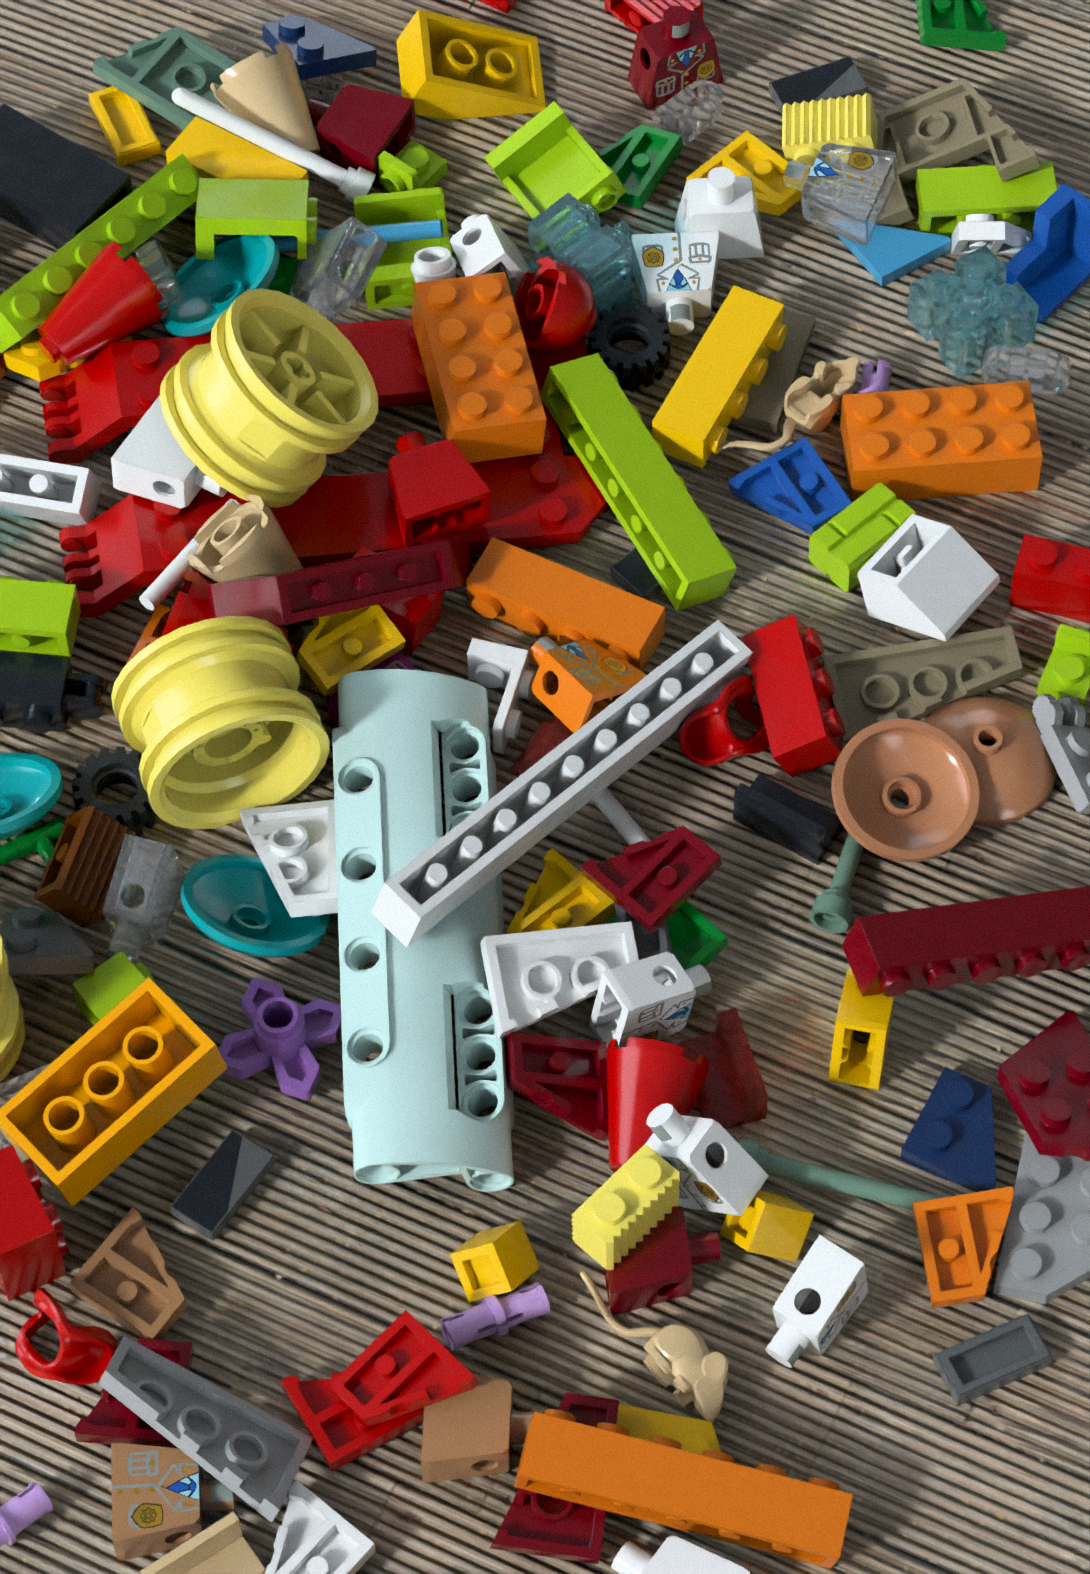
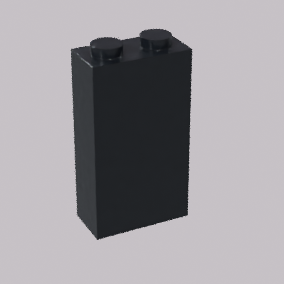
(51, 182)

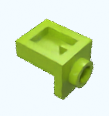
(410, 168)
(1068, 665)

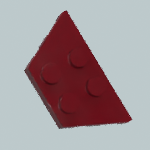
(1051, 1088)

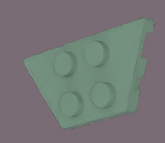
(160, 66)

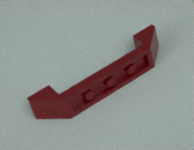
(348, 583)

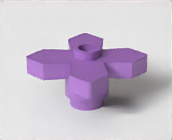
(281, 1038)

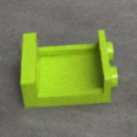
(549, 161)
(254, 209)
(392, 279)

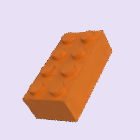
(478, 366)
(942, 441)

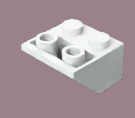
(926, 579)

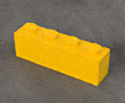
(719, 375)

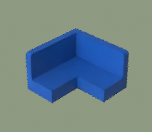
(1058, 254)

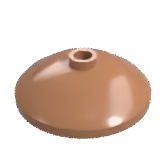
(921, 768)
(1012, 773)

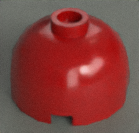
(554, 306)

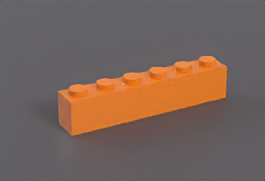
(684, 1488)

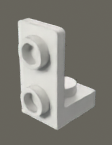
(505, 667)

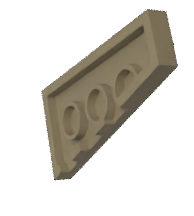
(919, 676)

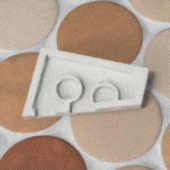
(298, 853)
(550, 969)

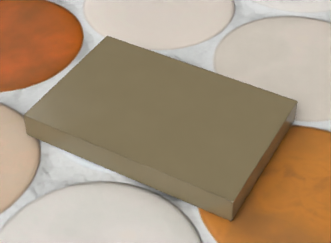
(766, 401)

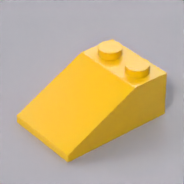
(468, 68)

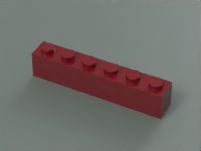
(970, 942)

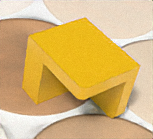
(770, 1226)
(494, 1261)

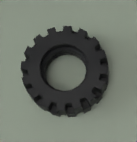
(638, 326)
(110, 770)

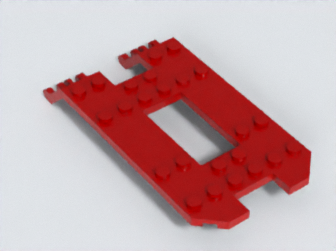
(532, 497)

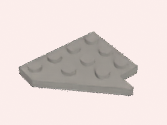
(1046, 1228)

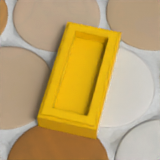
(124, 125)

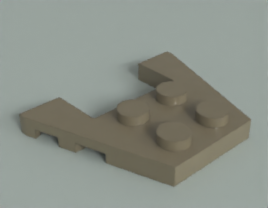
(941, 131)

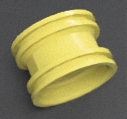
(268, 397)
(219, 721)

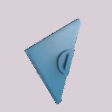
(897, 251)

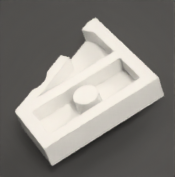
(982, 230)
(317, 1539)

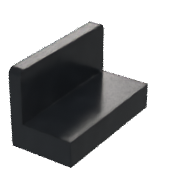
(786, 818)

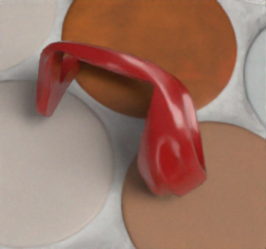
(706, 732)
(82, 1351)

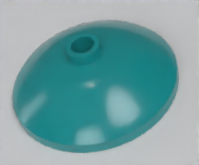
(212, 285)
(27, 791)
(240, 909)

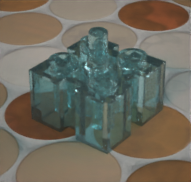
(601, 254)
(971, 311)

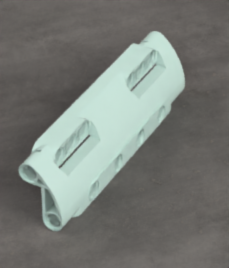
(401, 1006)

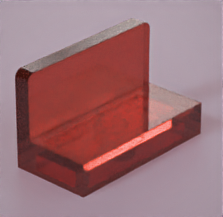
(733, 1087)

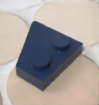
(318, 48)
(956, 1133)

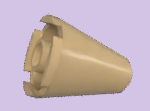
(270, 96)
(243, 543)

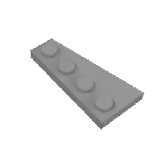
(216, 1429)

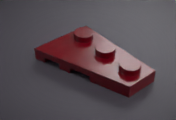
(552, 1525)

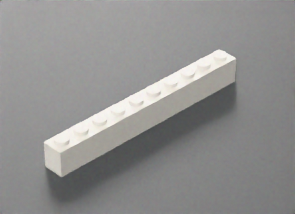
(558, 785)

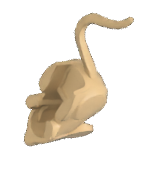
(811, 401)
(677, 1359)

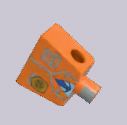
(579, 679)

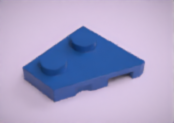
(792, 487)

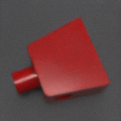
(434, 489)

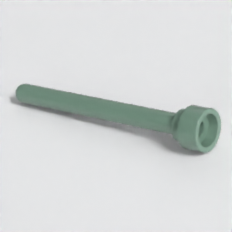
(833, 907)
(833, 1179)

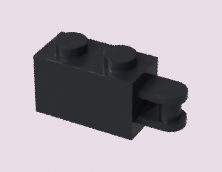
(40, 689)

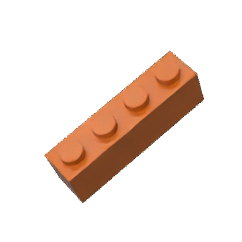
(563, 603)

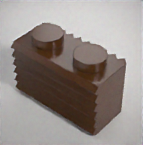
(82, 866)

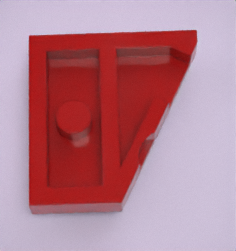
(401, 1374)
(335, 1427)

